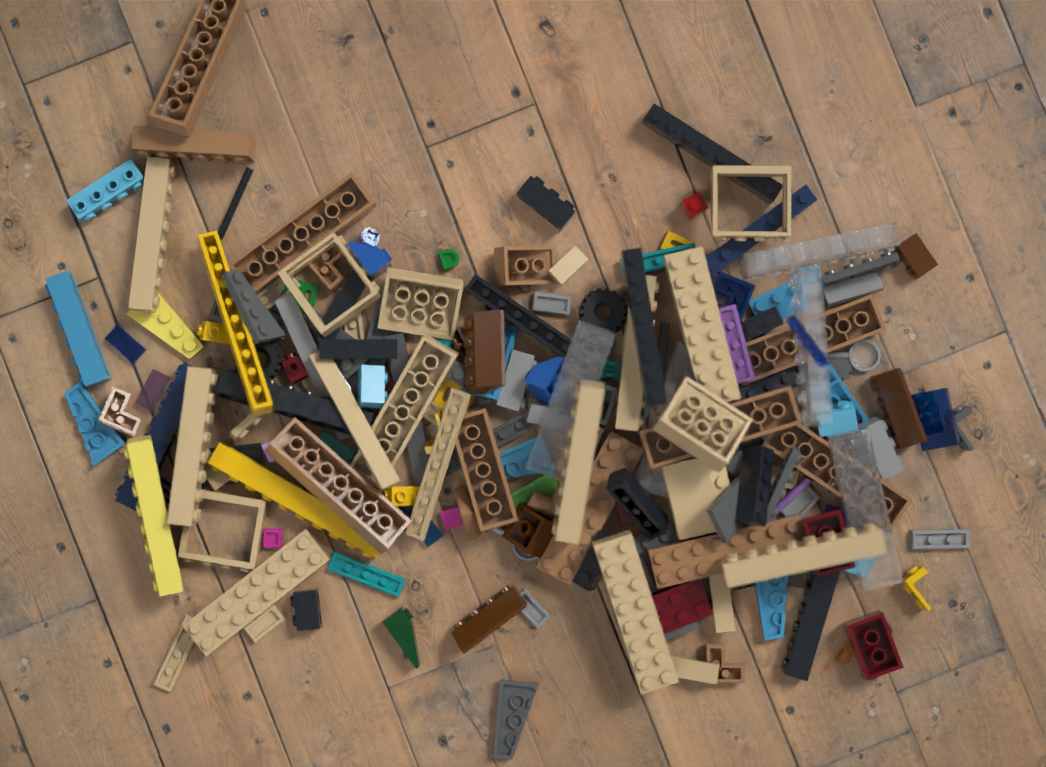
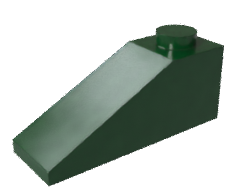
(403, 631)

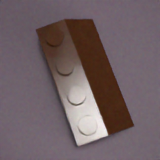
(484, 352)
(898, 408)
(489, 618)

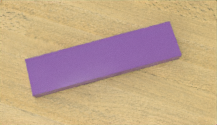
(736, 344)

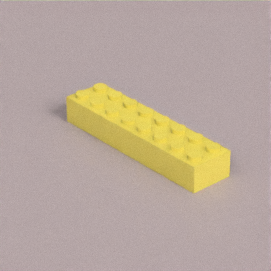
(155, 515)

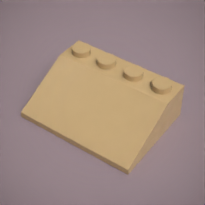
(420, 303)
(703, 424)
(691, 492)

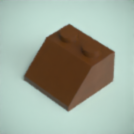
(531, 532)

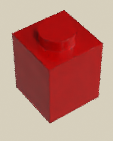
(694, 205)

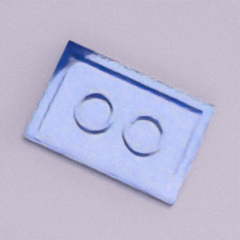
(936, 418)

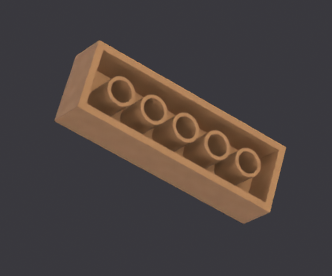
(201, 145)
(485, 472)

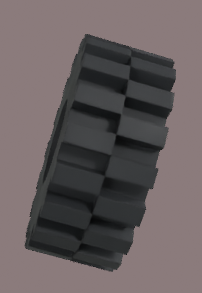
(604, 298)
(274, 358)

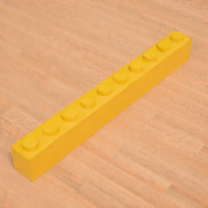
(236, 330)
(287, 494)

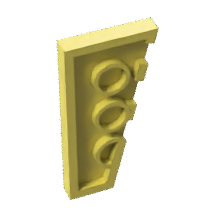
(169, 328)

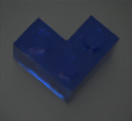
(735, 289)

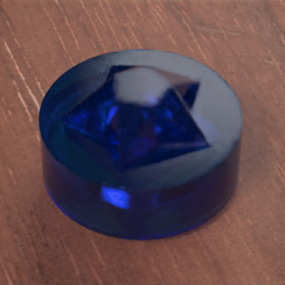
(369, 236)

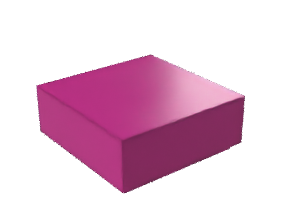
(451, 518)
(272, 538)

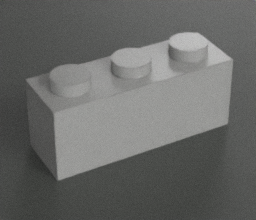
(512, 393)
(887, 460)

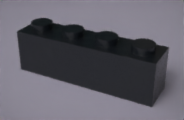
(754, 486)
(637, 503)

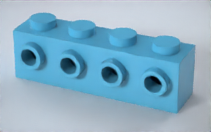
(106, 191)

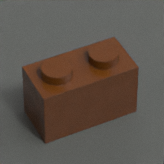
(915, 256)

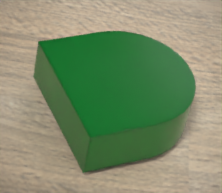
(449, 259)

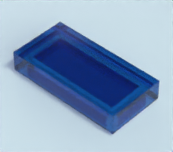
(125, 344)

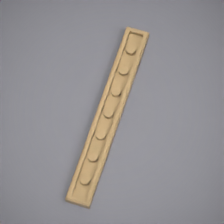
(355, 421)
(438, 464)

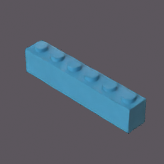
(77, 328)

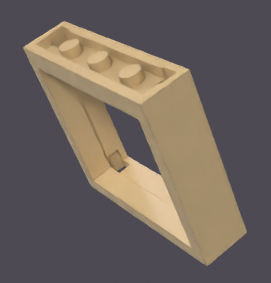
(752, 171)
(308, 257)
(226, 562)

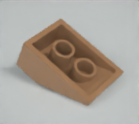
(524, 265)

